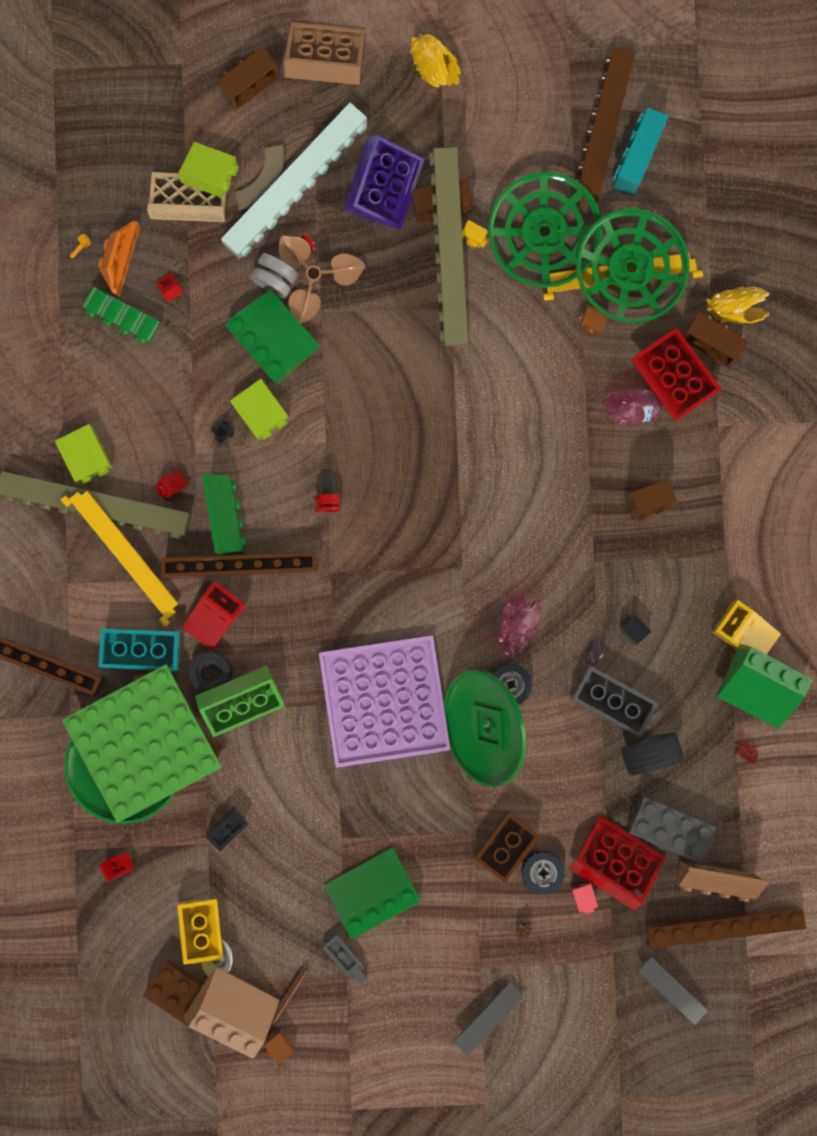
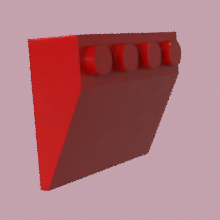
(676, 374)
(617, 863)

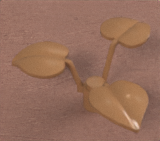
(297, 250)

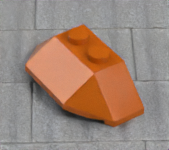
(118, 256)

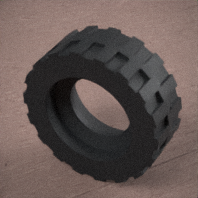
(206, 658)

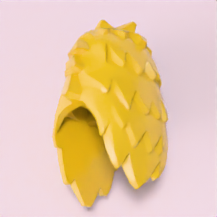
(434, 61)
(735, 305)

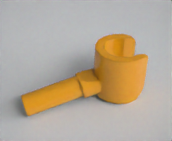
(84, 242)

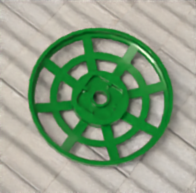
(543, 217)
(640, 258)

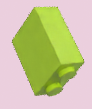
(208, 169)
(260, 410)
(84, 454)

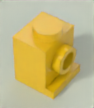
(475, 235)

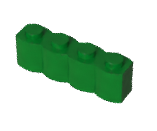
(121, 315)

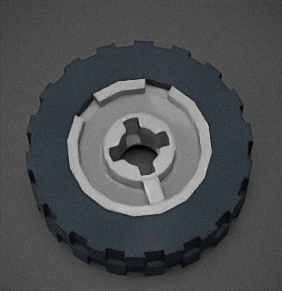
(521, 680)
(553, 877)

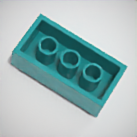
(639, 151)
(139, 649)

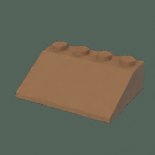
(324, 53)
(720, 881)
(232, 1012)

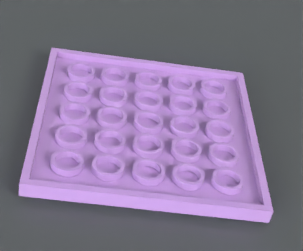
(384, 701)

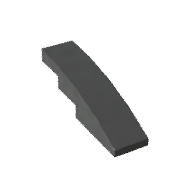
(672, 990)
(488, 1018)

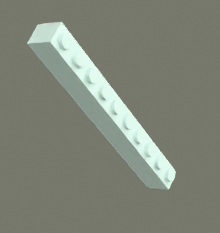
(294, 181)

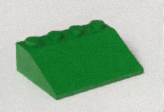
(272, 336)
(223, 514)
(763, 686)
(372, 893)

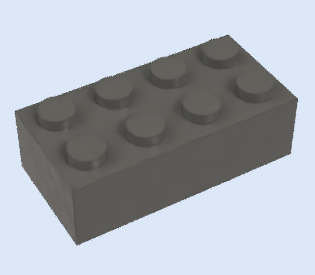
(614, 701)
(671, 829)

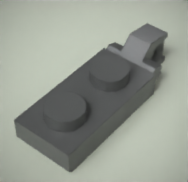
(344, 958)

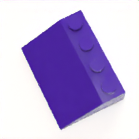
(384, 182)

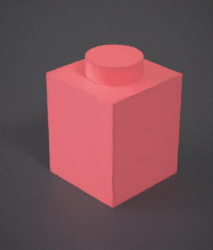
(584, 898)

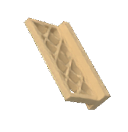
(183, 211)

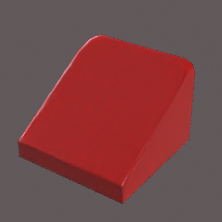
(169, 287)

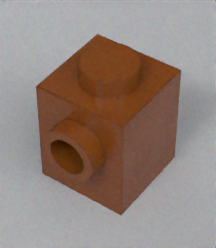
(592, 321)
(278, 1046)

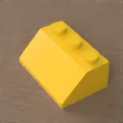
(199, 930)

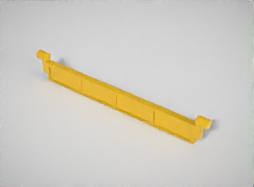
(675, 268)
(124, 553)

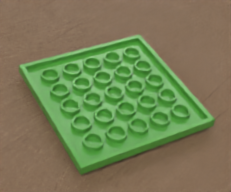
(141, 743)

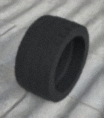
(652, 754)

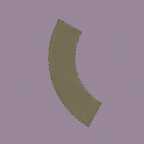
(270, 173)

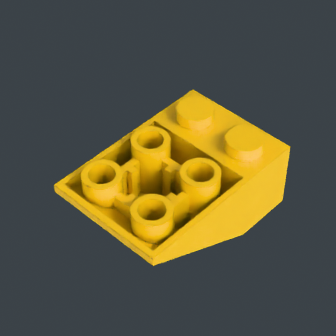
(745, 627)

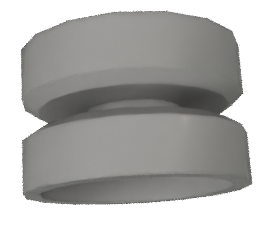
(273, 275)

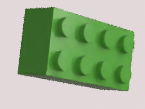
(239, 701)

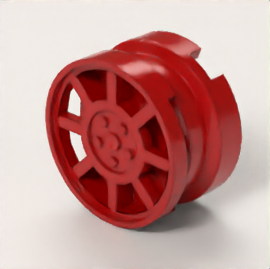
(325, 501)

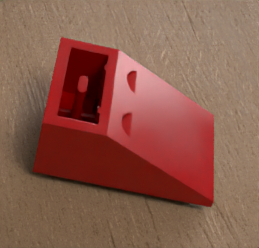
(213, 615)

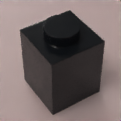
(634, 629)

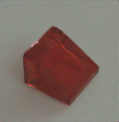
(747, 752)

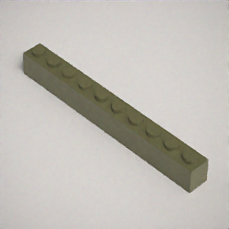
(449, 245)
(118, 509)

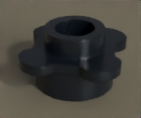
(227, 432)

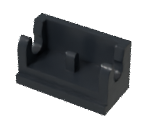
(226, 829)

